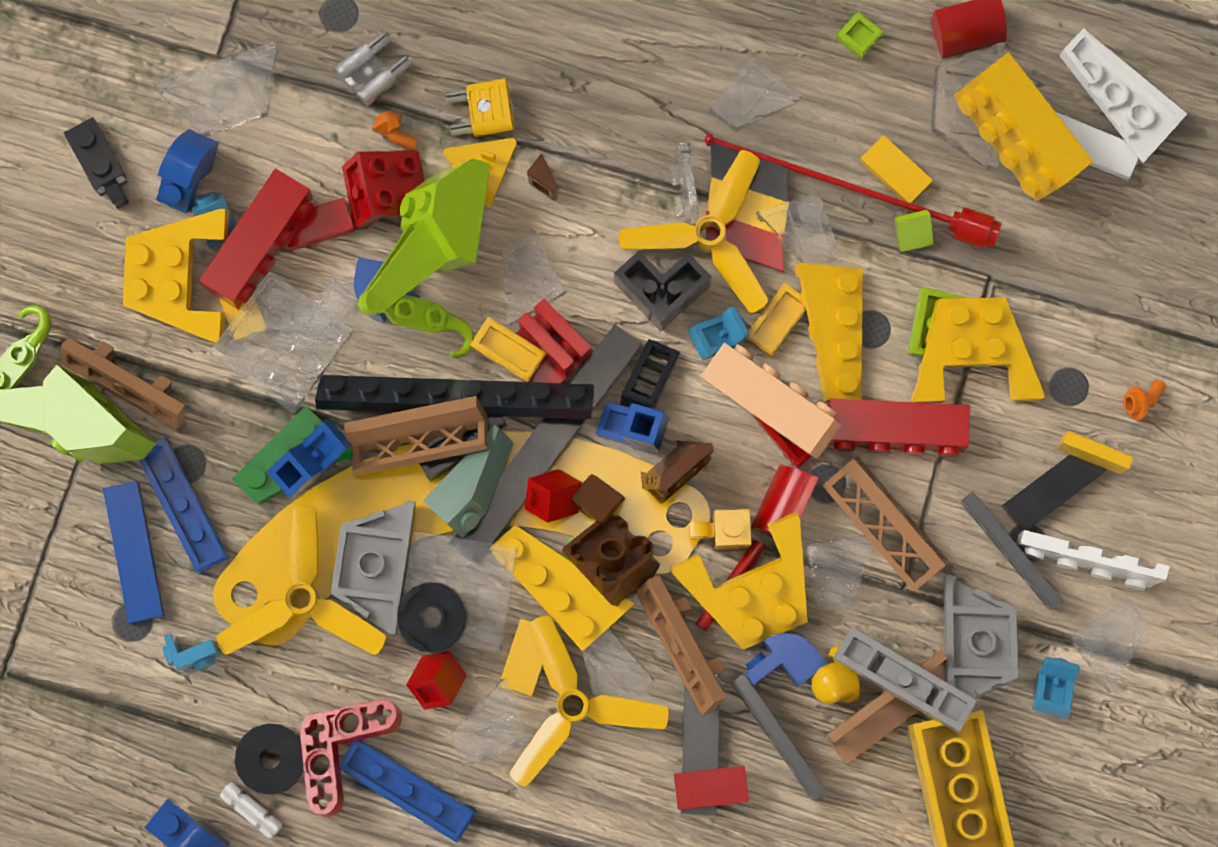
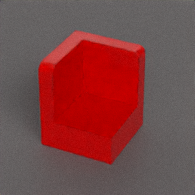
(551, 494)
(436, 680)

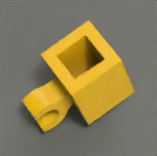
(729, 530)

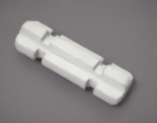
(251, 810)

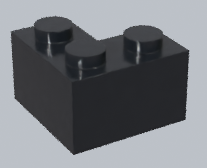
(658, 294)

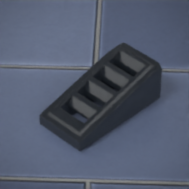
(640, 394)

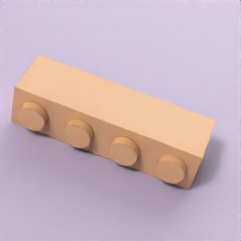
(770, 400)

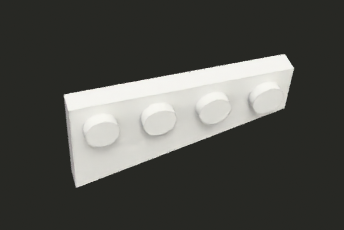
(1124, 96)
(1126, 568)

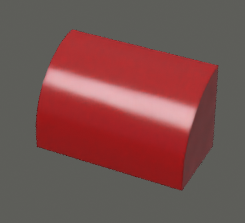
(969, 26)
(785, 495)

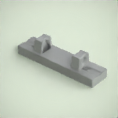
(905, 680)

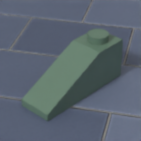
(469, 487)

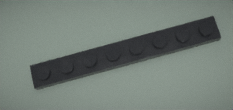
(496, 397)

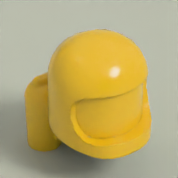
(835, 682)

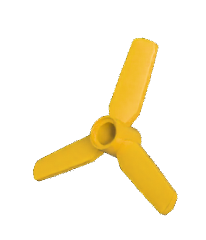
(724, 254)
(302, 571)
(564, 680)

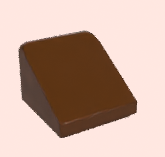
(542, 179)
(597, 499)

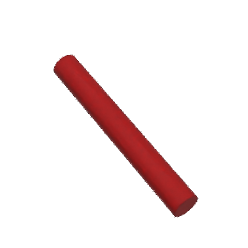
(742, 567)

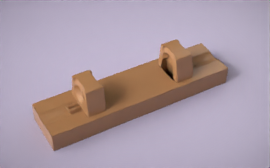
(99, 369)
(678, 641)

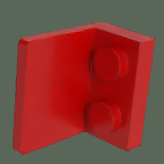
(379, 182)
(564, 336)

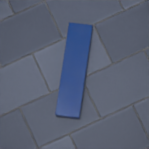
(183, 507)
(133, 552)
(407, 790)

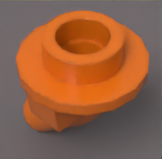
(388, 126)
(1138, 402)

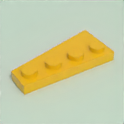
(835, 318)
(562, 589)

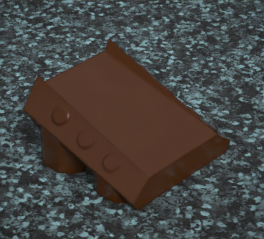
(676, 469)
(612, 558)

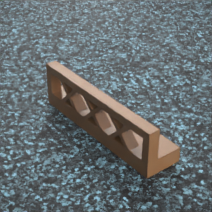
(418, 427)
(897, 517)
(878, 717)

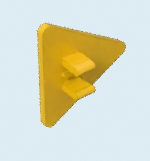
(495, 152)

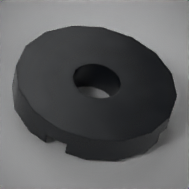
(453, 617)
(249, 756)

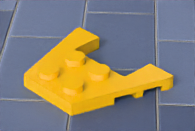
(161, 272)
(970, 335)
(761, 600)

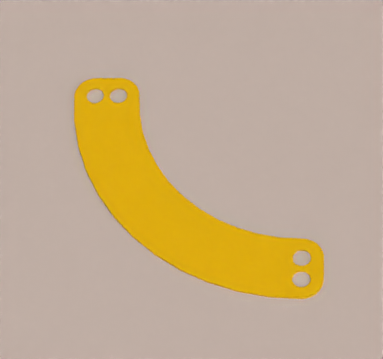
(354, 497)

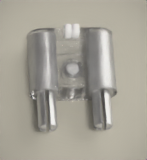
(366, 73)

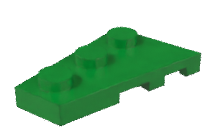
(254, 477)

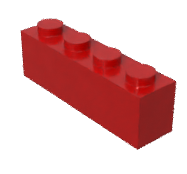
(257, 239)
(900, 426)

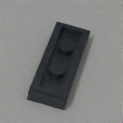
(1051, 491)

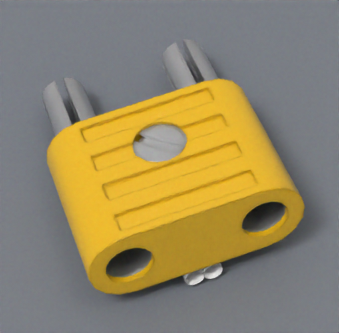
(488, 108)

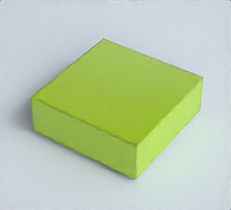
(859, 35)
(914, 230)

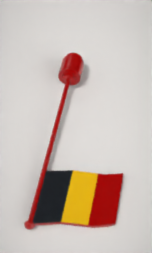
(769, 188)

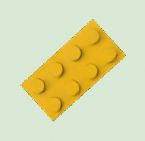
(1022, 128)
(960, 784)

